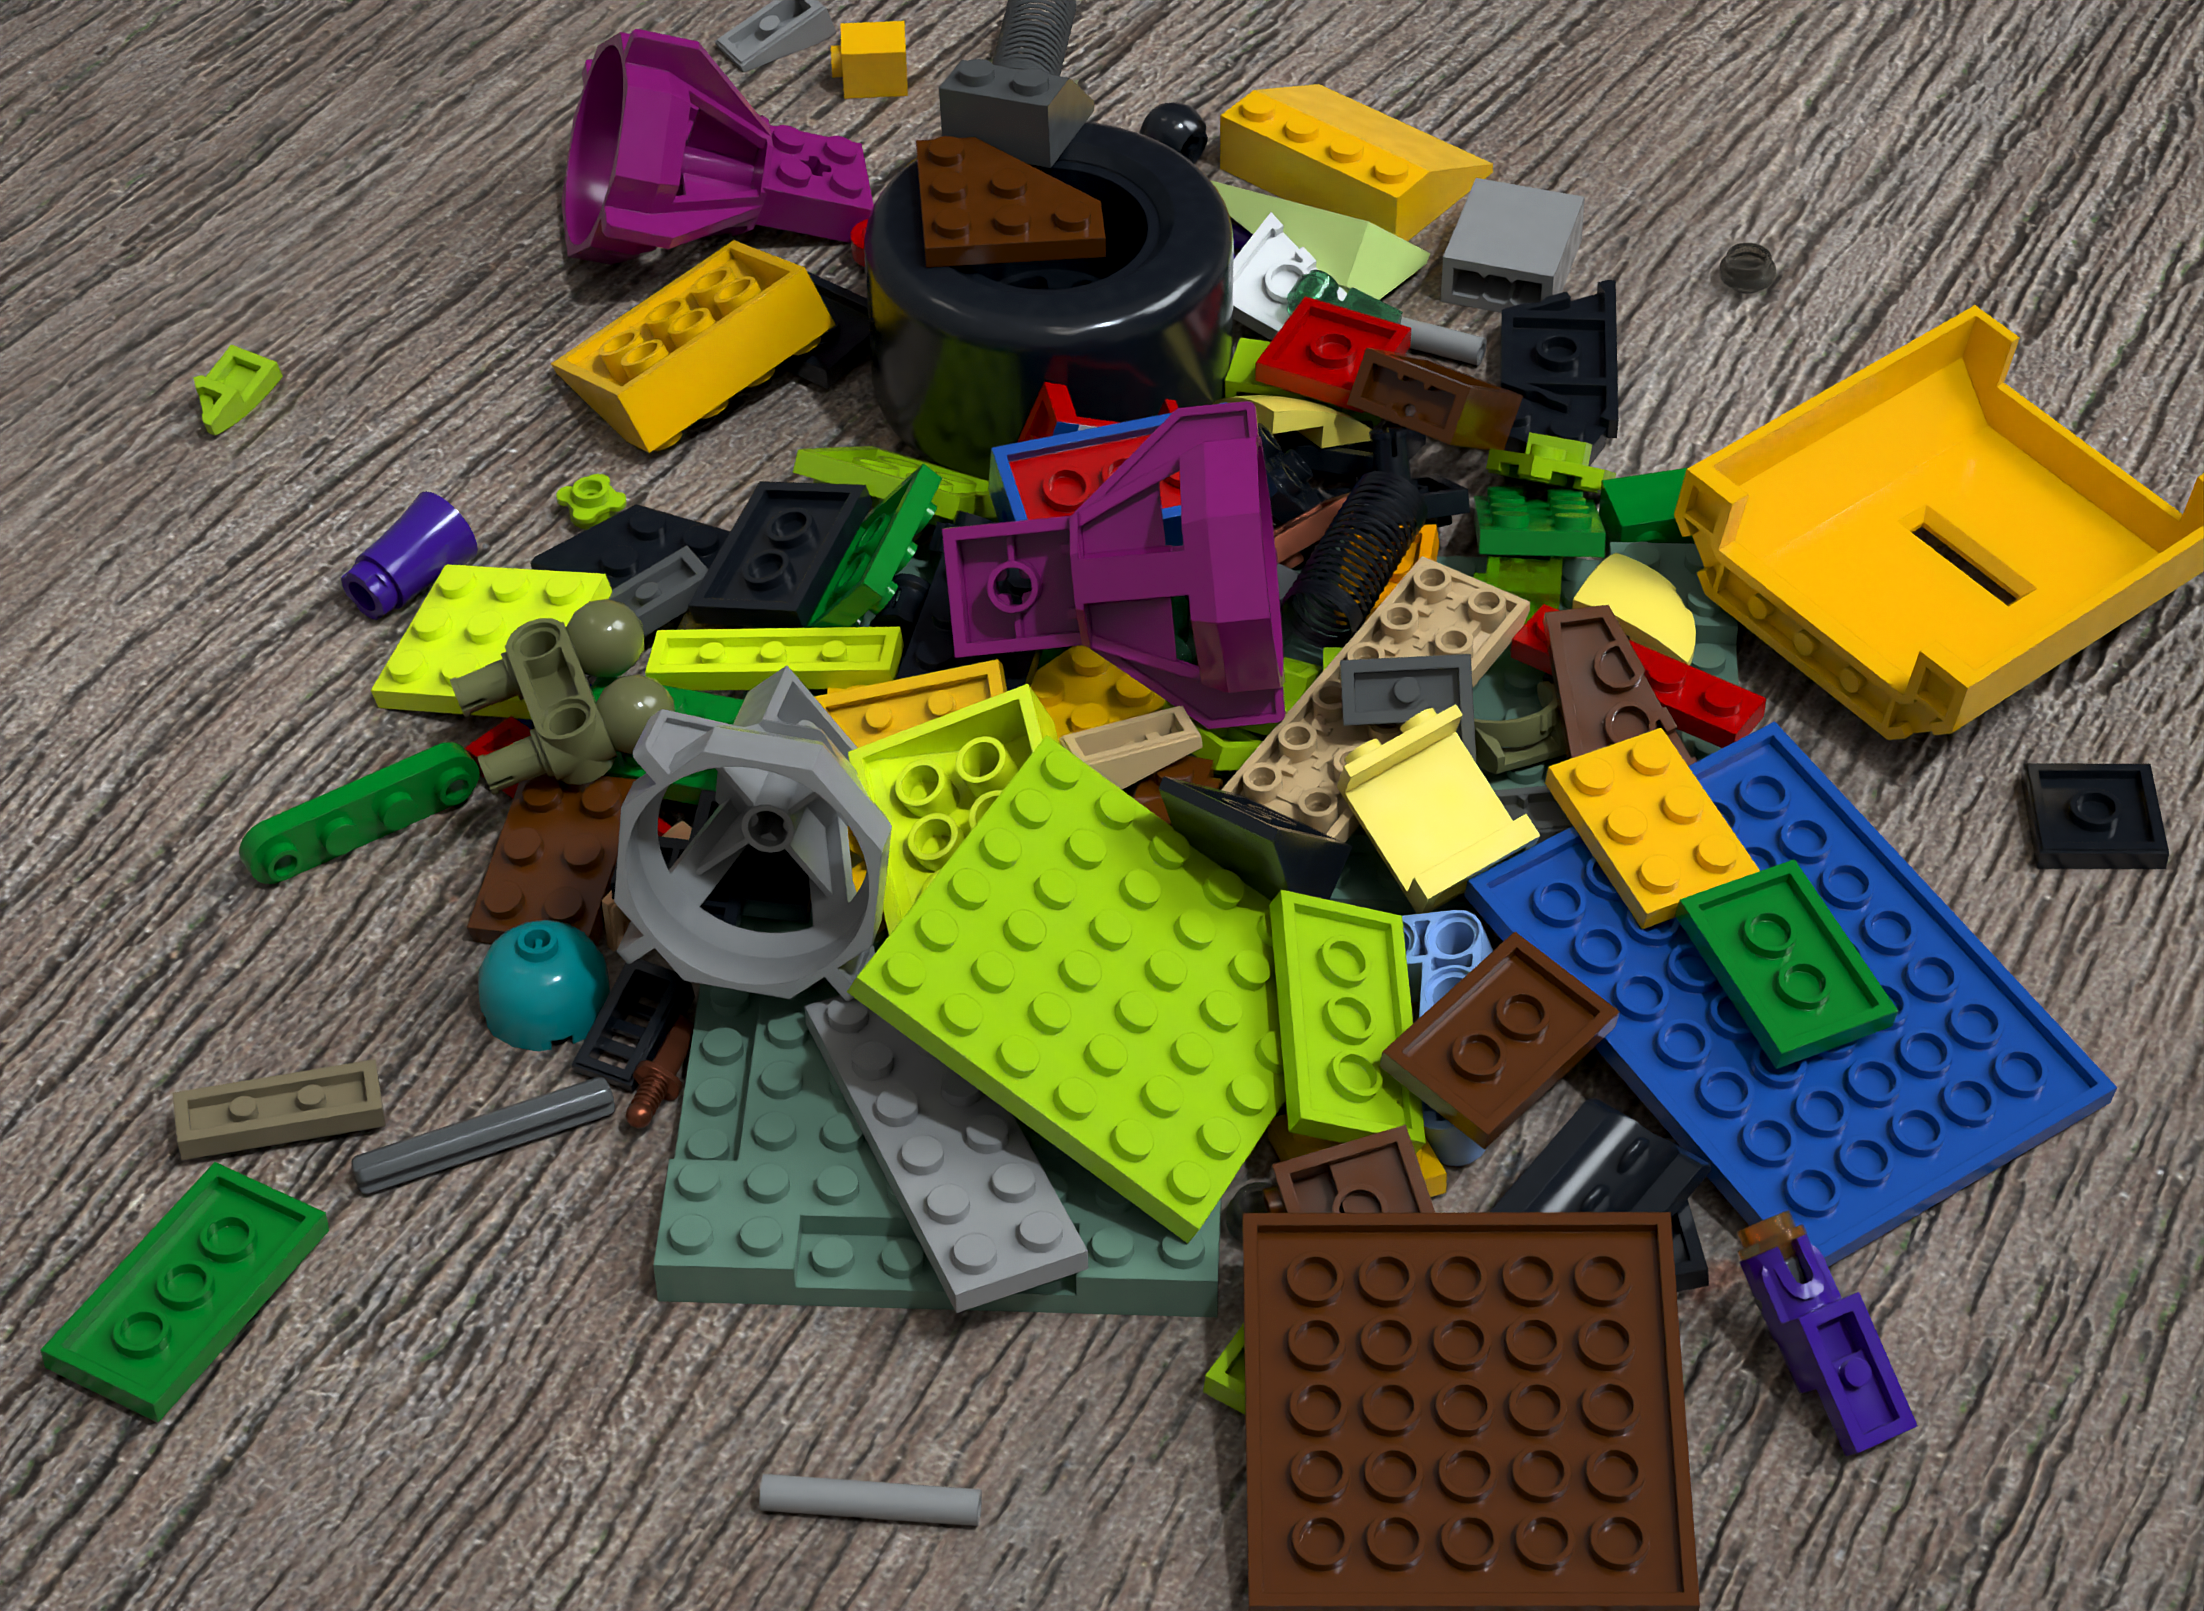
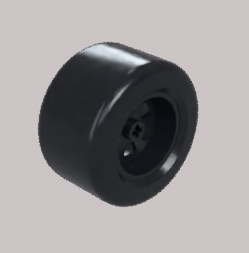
(972, 344)

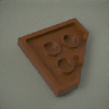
(999, 209)

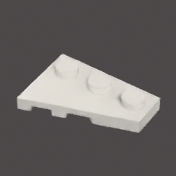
(1265, 275)

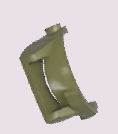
(1538, 733)

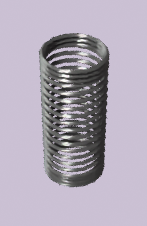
(1015, 27)

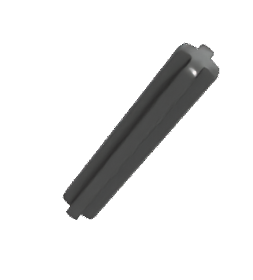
(482, 1135)

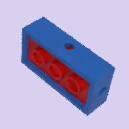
(1063, 470)

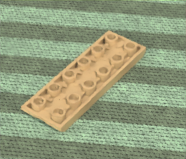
(1424, 615)

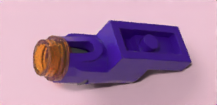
(1823, 1336)

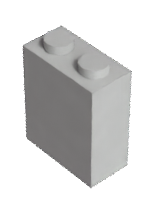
(1511, 246)

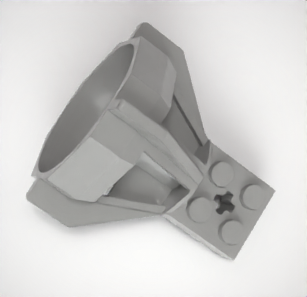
(777, 788)

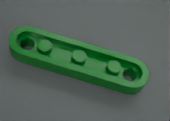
(359, 813)

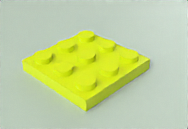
(467, 627)

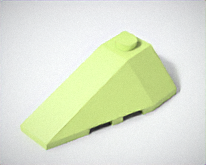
(1343, 246)

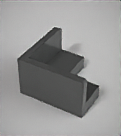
(1404, 686)

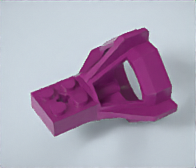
(680, 155)
(1111, 577)

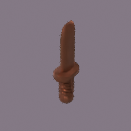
(659, 1077)

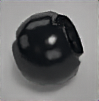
(1178, 128)

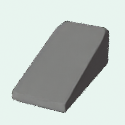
(776, 32)

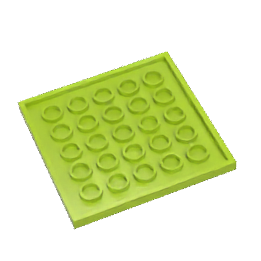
(1096, 987)

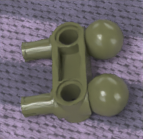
(548, 670)

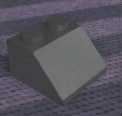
(1013, 109)

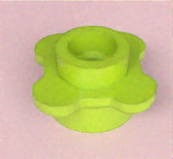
(591, 500)

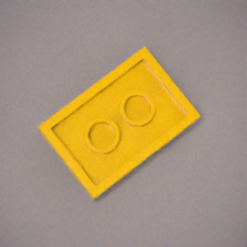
(1648, 824)

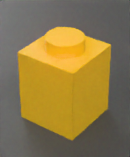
(871, 59)

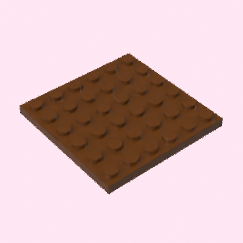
(1465, 1413)

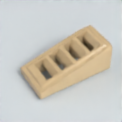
(1135, 746)

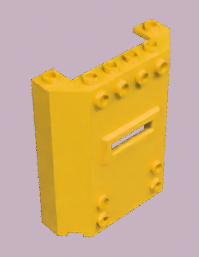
(1819, 555)

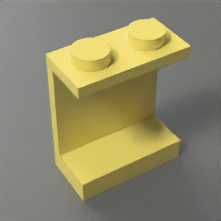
(1430, 809)

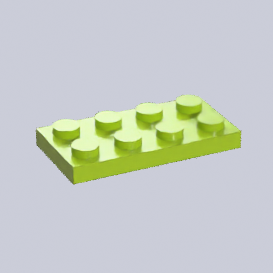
(1339, 1008)

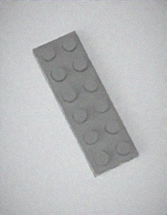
(950, 1160)

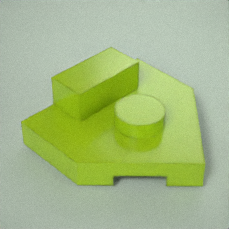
(1550, 462)

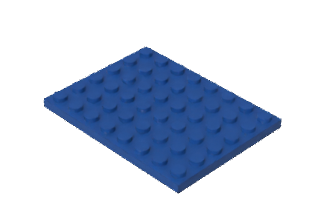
(1851, 1132)

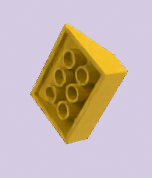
(1344, 158)
(696, 344)

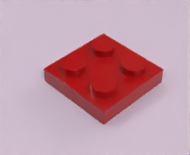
(1323, 349)

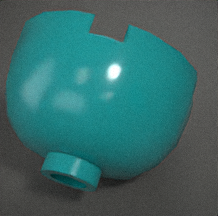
(542, 985)

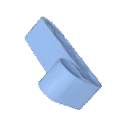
(1439, 955)

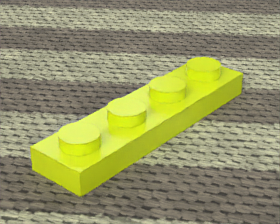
(749, 656)

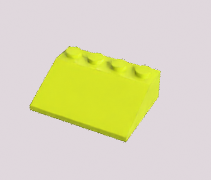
(942, 781)

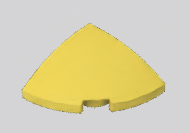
(1314, 421)
(1642, 604)

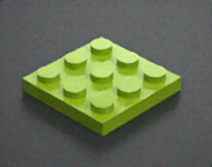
(885, 471)

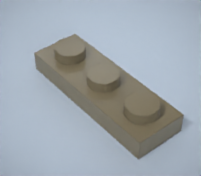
(278, 1109)

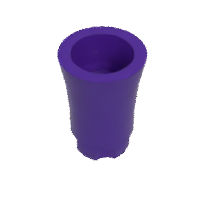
(409, 556)

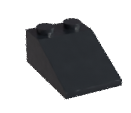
(1254, 840)

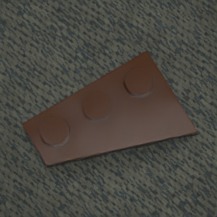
(1601, 683)

